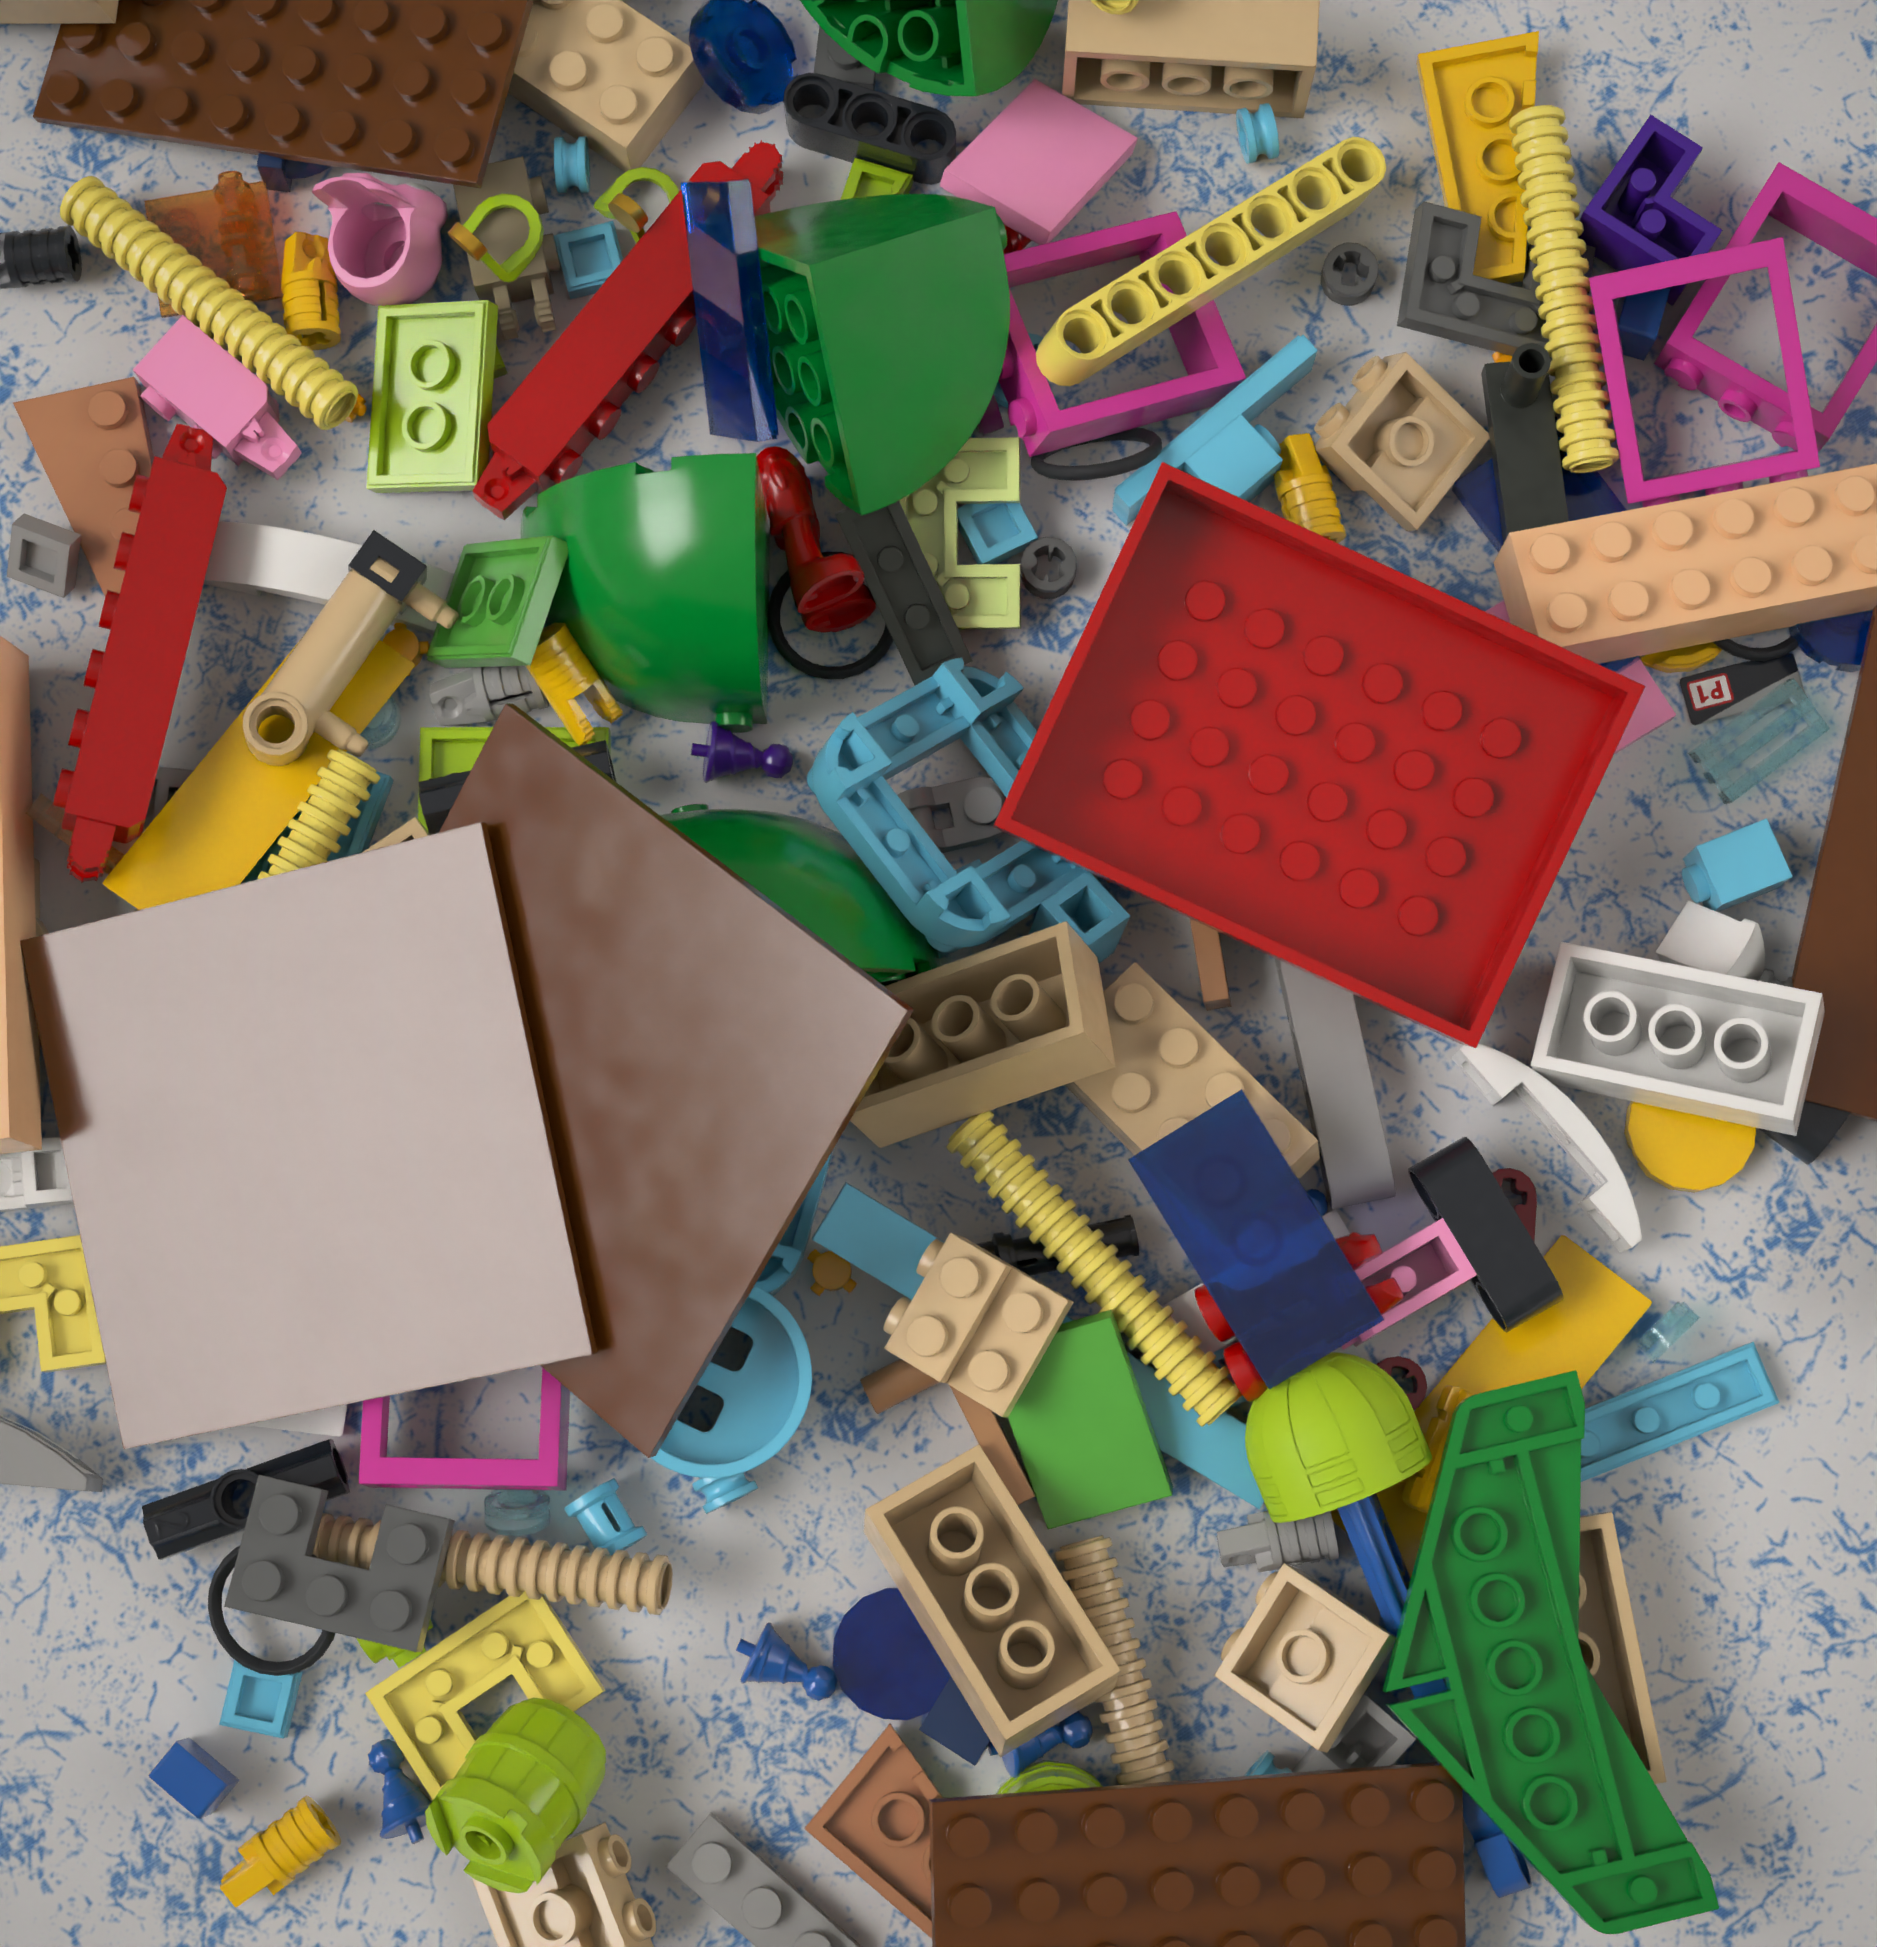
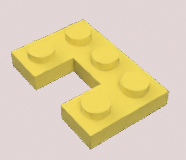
(56, 1284)
(511, 1638)

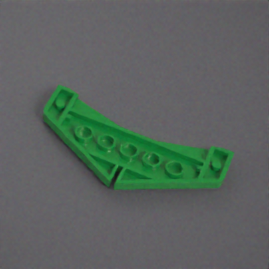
(1520, 1709)

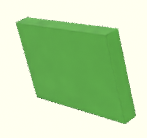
(500, 601)
(1087, 1427)

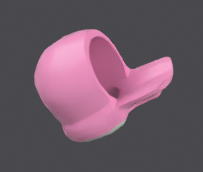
(383, 237)

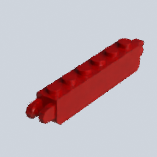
(607, 350)
(144, 651)

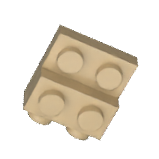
(1399, 438)
(975, 1323)
(1304, 1656)
(577, 1902)

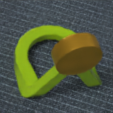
(618, 206)
(518, 261)

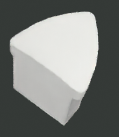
(1714, 943)

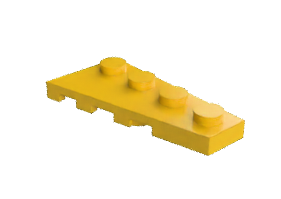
(1468, 108)

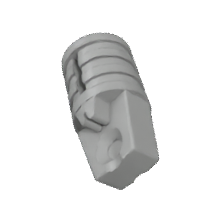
(482, 694)
(1275, 1543)

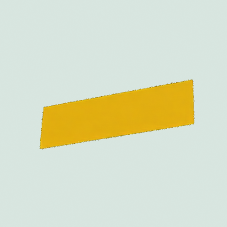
(238, 805)
(1564, 1338)

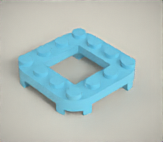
(854, 794)

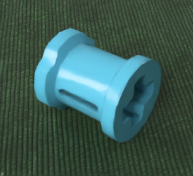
(605, 1518)

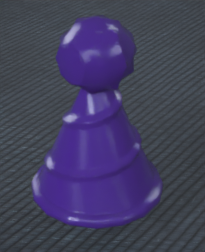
(729, 754)

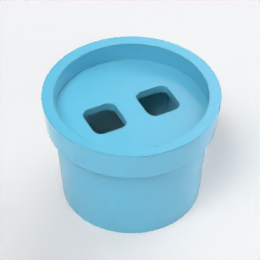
(760, 1400)

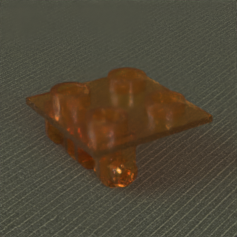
(227, 232)

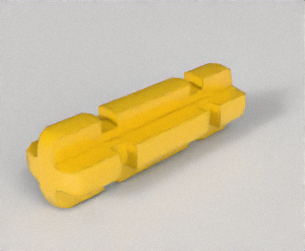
(1420, 1486)

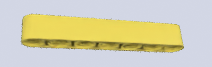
(1328, 186)

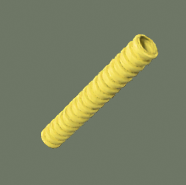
(1563, 288)
(208, 302)
(325, 814)
(1094, 1266)

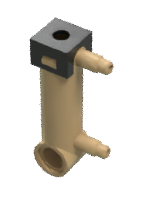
(377, 588)

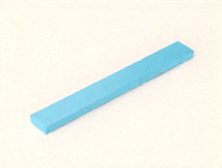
(890, 1251)

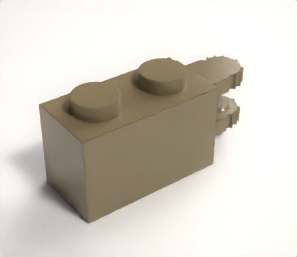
(505, 233)

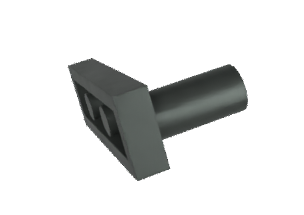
(1524, 441)
(904, 589)

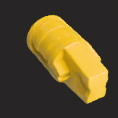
(310, 292)
(1306, 489)
(281, 1852)

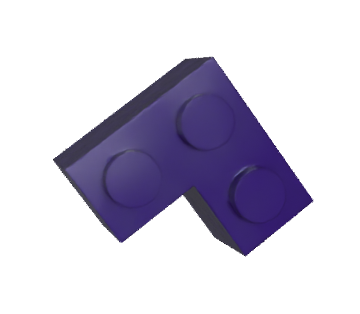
(1634, 211)

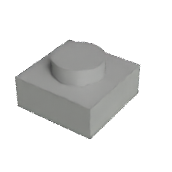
(43, 555)

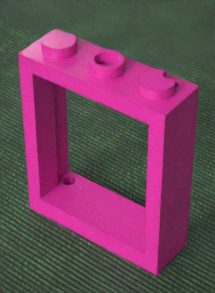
(1680, 272)
(1199, 338)
(1740, 392)
(544, 1473)

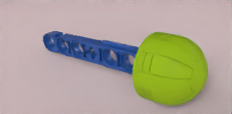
(1333, 1444)

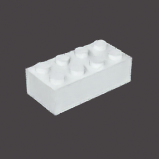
(1679, 1037)

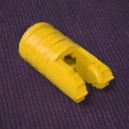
(566, 672)

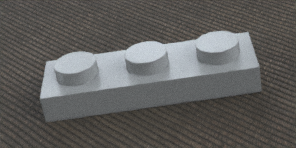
(752, 1892)

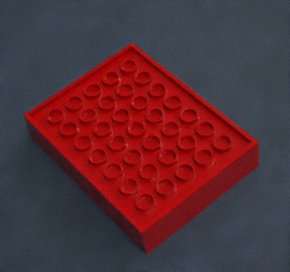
(1318, 756)

